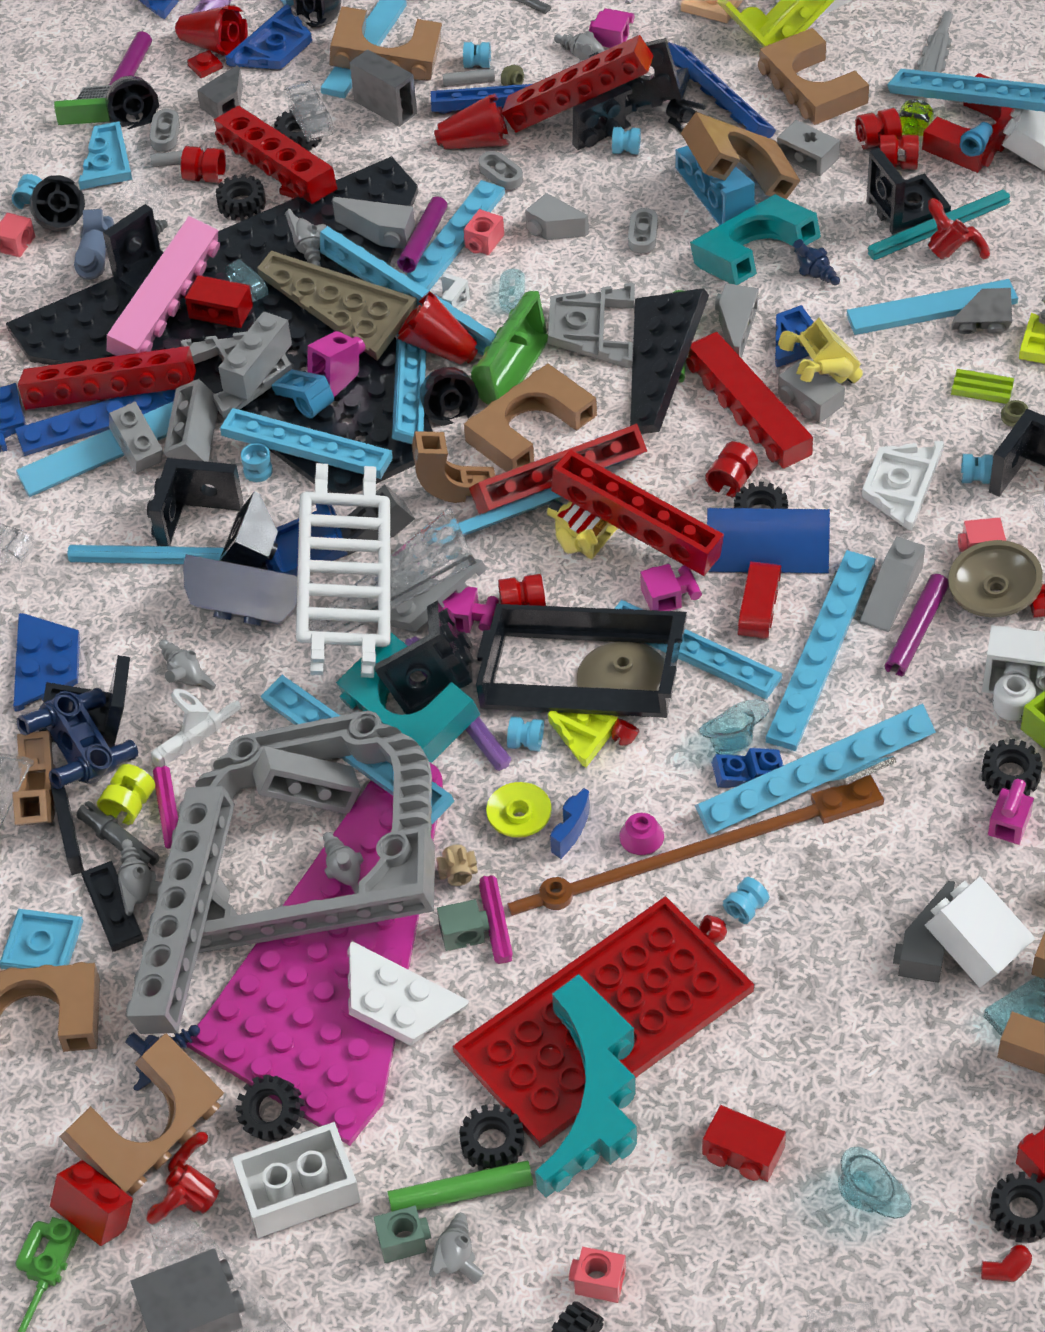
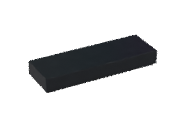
(67, 830)
(108, 902)

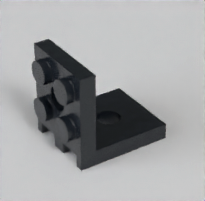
(664, 84)
(609, 107)
(893, 192)
(135, 261)
(1022, 443)
(184, 484)
(440, 655)
(108, 717)

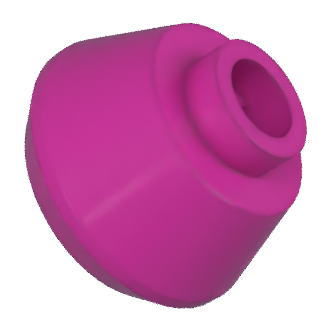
(641, 834)

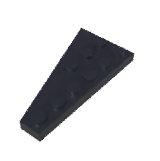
(660, 347)

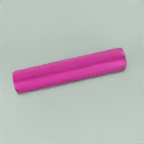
(166, 803)
(496, 918)

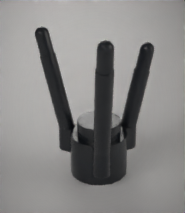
(682, 112)

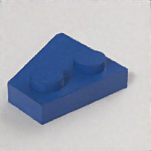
(796, 321)

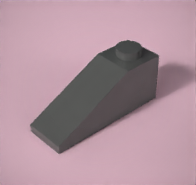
(399, 517)
(921, 952)

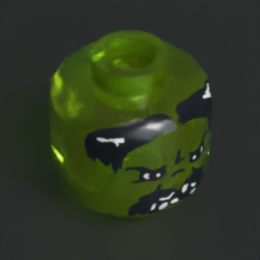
(915, 116)

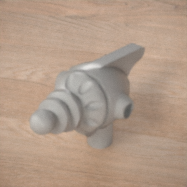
(580, 45)
(305, 237)
(184, 666)
(342, 862)
(135, 878)
(455, 1252)

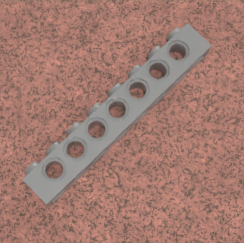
(180, 911)

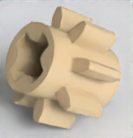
(457, 865)

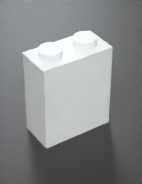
(1027, 135)
(978, 930)

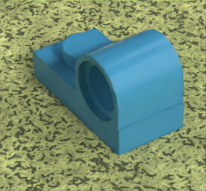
(308, 390)

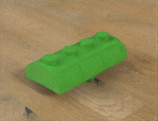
(512, 350)

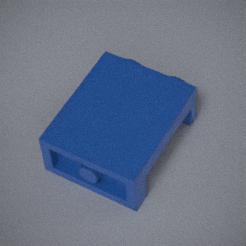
(286, 556)

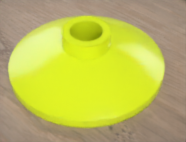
(518, 798)

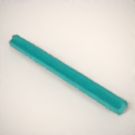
(928, 228)

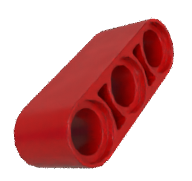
(759, 600)

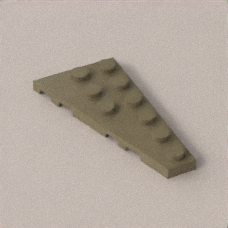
(341, 300)

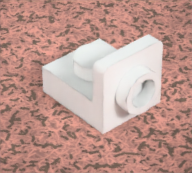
(455, 290)

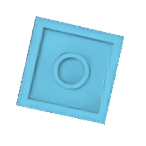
(40, 939)

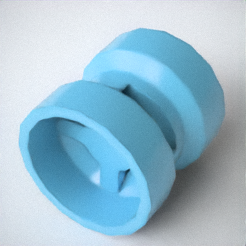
(476, 55)
(626, 140)
(24, 189)
(256, 462)
(976, 468)
(527, 734)
(747, 898)

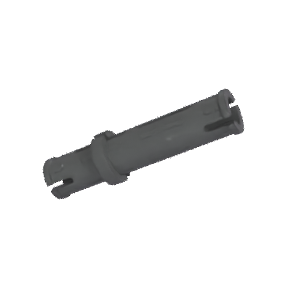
(108, 828)

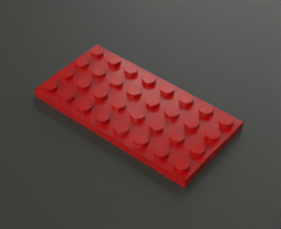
(651, 971)

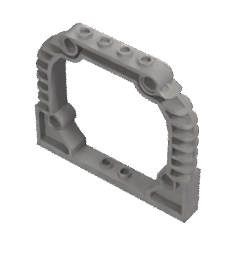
(400, 880)

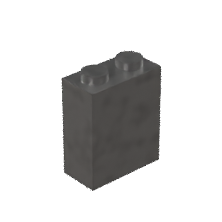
(383, 87)
(190, 1296)

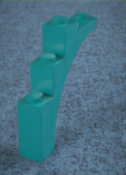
(600, 1124)

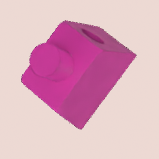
(336, 359)

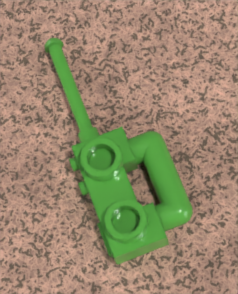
(49, 1264)

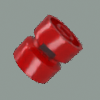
(871, 126)
(909, 143)
(200, 164)
(732, 468)
(527, 592)

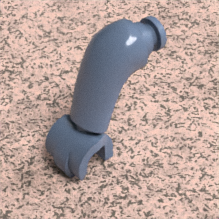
(92, 249)

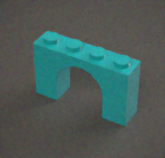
(777, 218)
(431, 727)

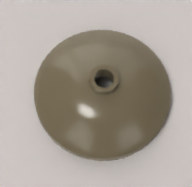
(995, 567)
(604, 670)

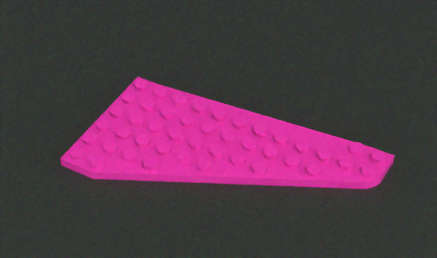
(291, 995)

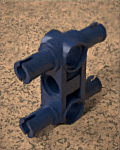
(77, 737)

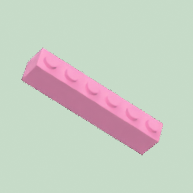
(163, 289)

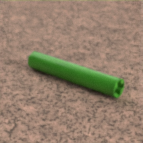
(462, 1187)

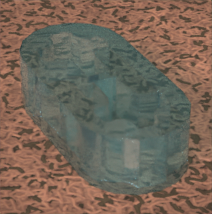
(241, 273)
(506, 290)

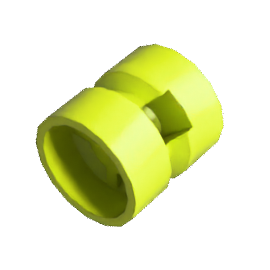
(127, 792)

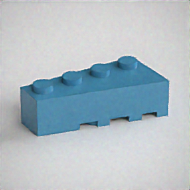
(720, 197)

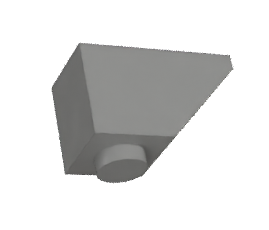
(555, 219)

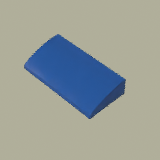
(772, 536)

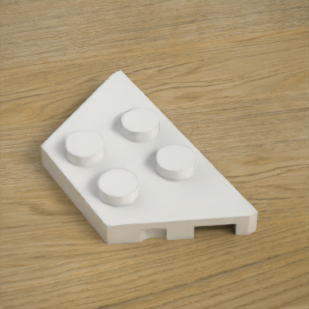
(901, 480)
(396, 997)

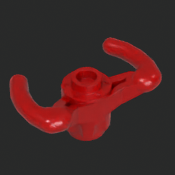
(952, 234)
(185, 1184)

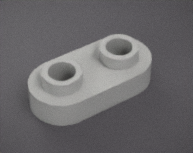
(164, 130)
(504, 173)
(643, 230)

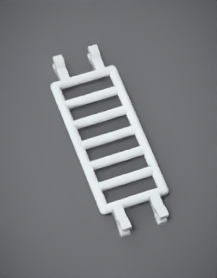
(381, 569)

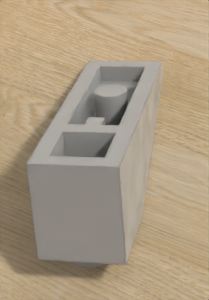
(380, 222)
(736, 314)
(893, 583)

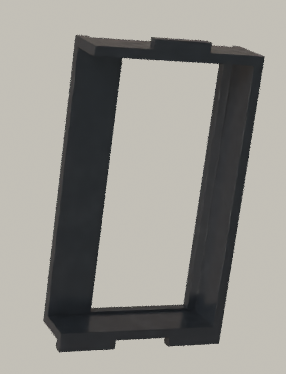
(579, 624)

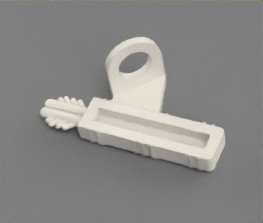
(196, 726)

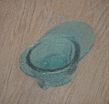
(734, 727)
(870, 1186)

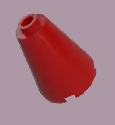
(213, 29)
(474, 127)
(438, 331)

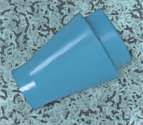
(975, 140)

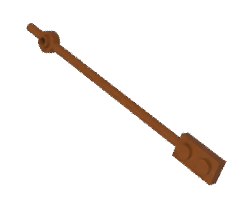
(827, 804)

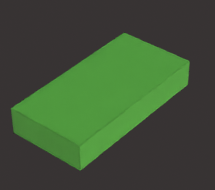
(81, 111)

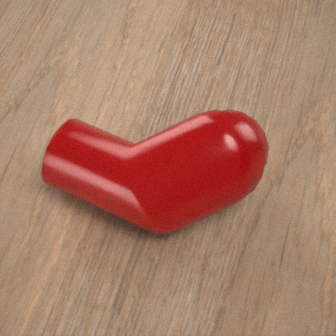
(1011, 1268)

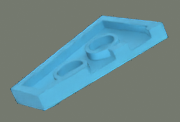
(106, 158)

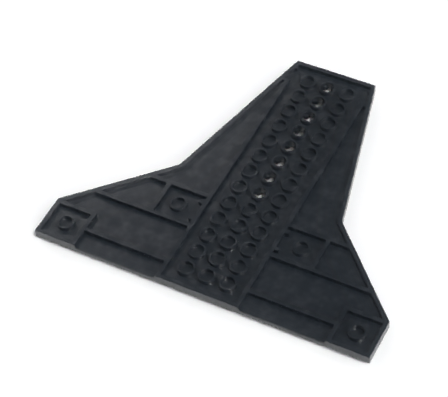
(79, 324)

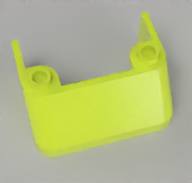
(782, 21)

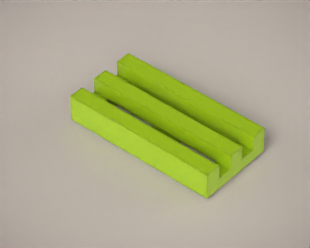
(983, 383)

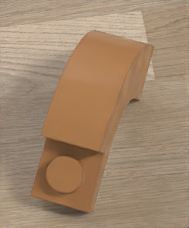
(440, 476)
(35, 799)

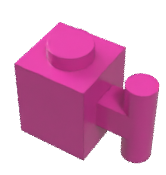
(611, 27)
(664, 590)
(466, 609)
(1011, 813)

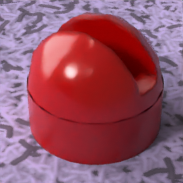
(625, 731)
(715, 926)

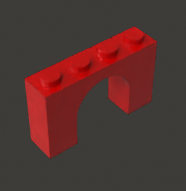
(943, 137)

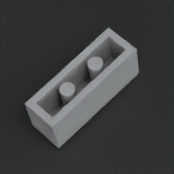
(255, 355)
(191, 423)
(306, 780)

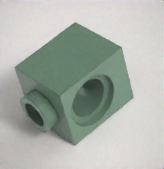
(462, 924)
(394, 1222)

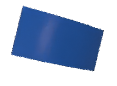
(738, 769)
(574, 819)

